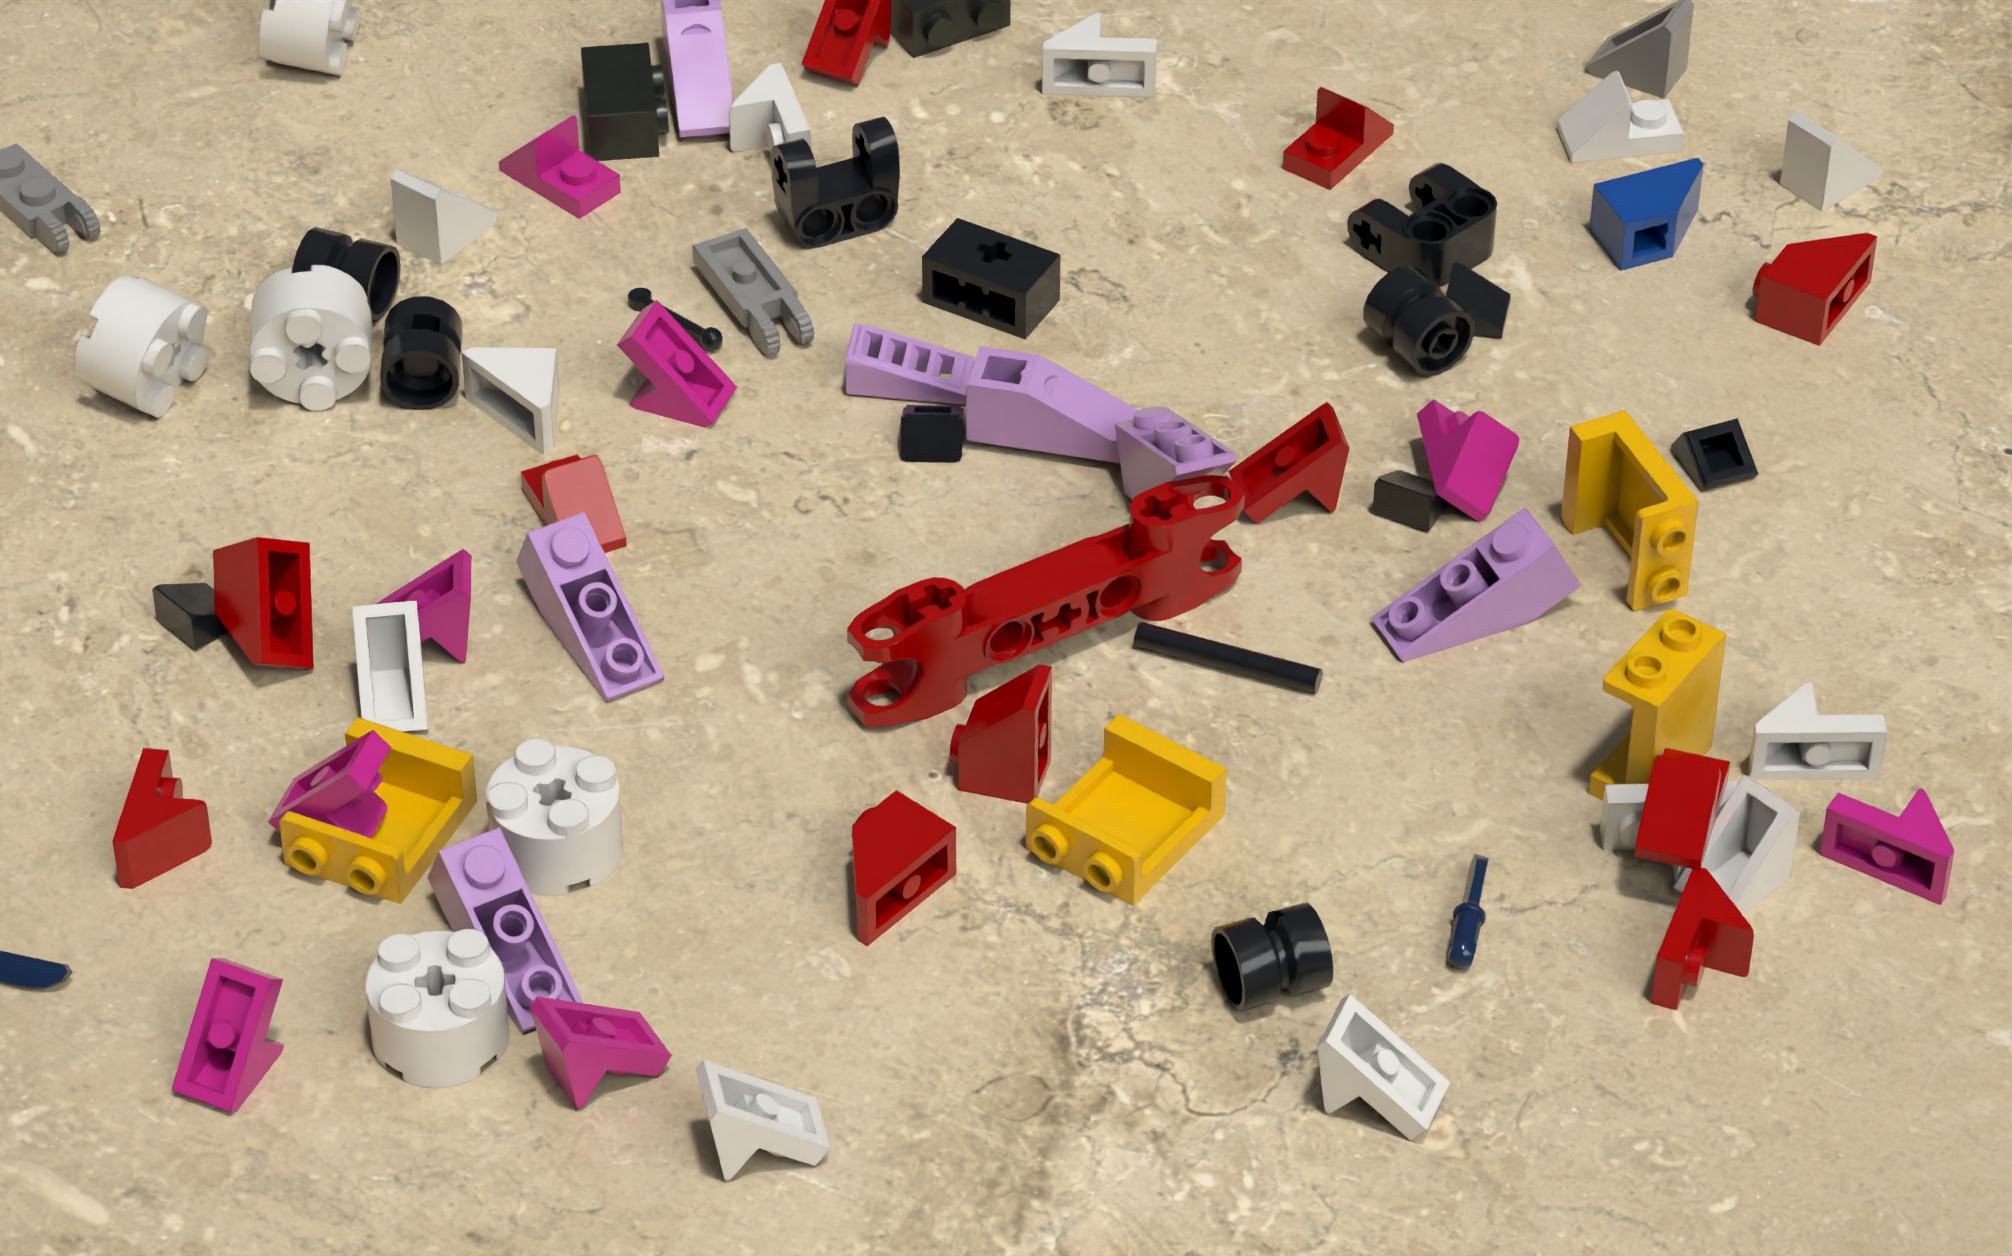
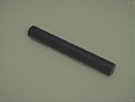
(1228, 657)

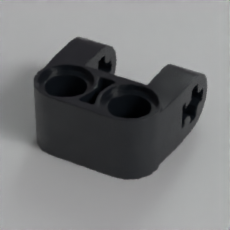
(841, 197)
(1450, 225)

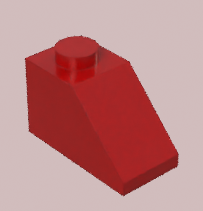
(1814, 284)
(266, 600)
(1007, 739)
(898, 862)

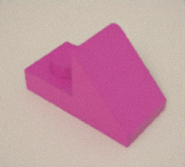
(561, 172)
(679, 373)
(1466, 456)
(442, 602)
(341, 788)
(1899, 850)
(227, 1037)
(590, 1039)

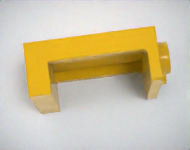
(1629, 487)
(1674, 693)
(426, 799)
(1129, 812)

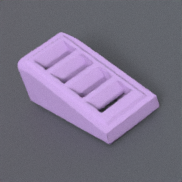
(894, 364)

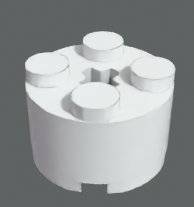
(308, 33)
(310, 336)
(142, 344)
(557, 815)
(437, 1006)

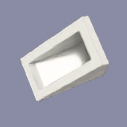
(1821, 165)
(434, 218)
(516, 390)
(390, 665)
(1750, 844)

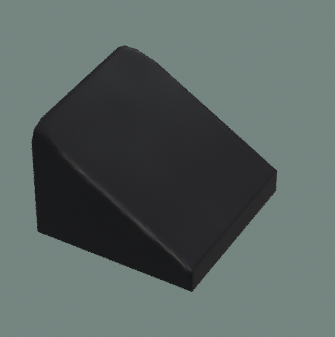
(1481, 299)
(932, 433)
(1715, 455)
(1408, 499)
(188, 612)

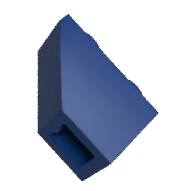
(1646, 212)

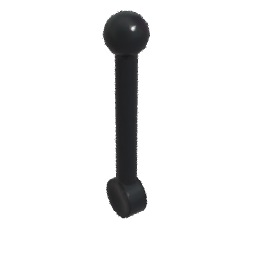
(709, 338)

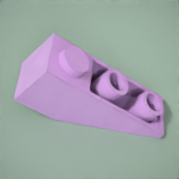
(697, 66)
(1040, 407)
(1166, 448)
(1481, 592)
(587, 606)
(486, 892)

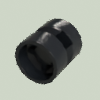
(369, 262)
(1418, 321)
(421, 353)
(1262, 959)

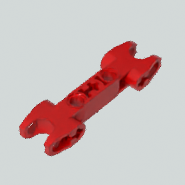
(956, 631)

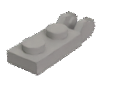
(41, 202)
(753, 288)

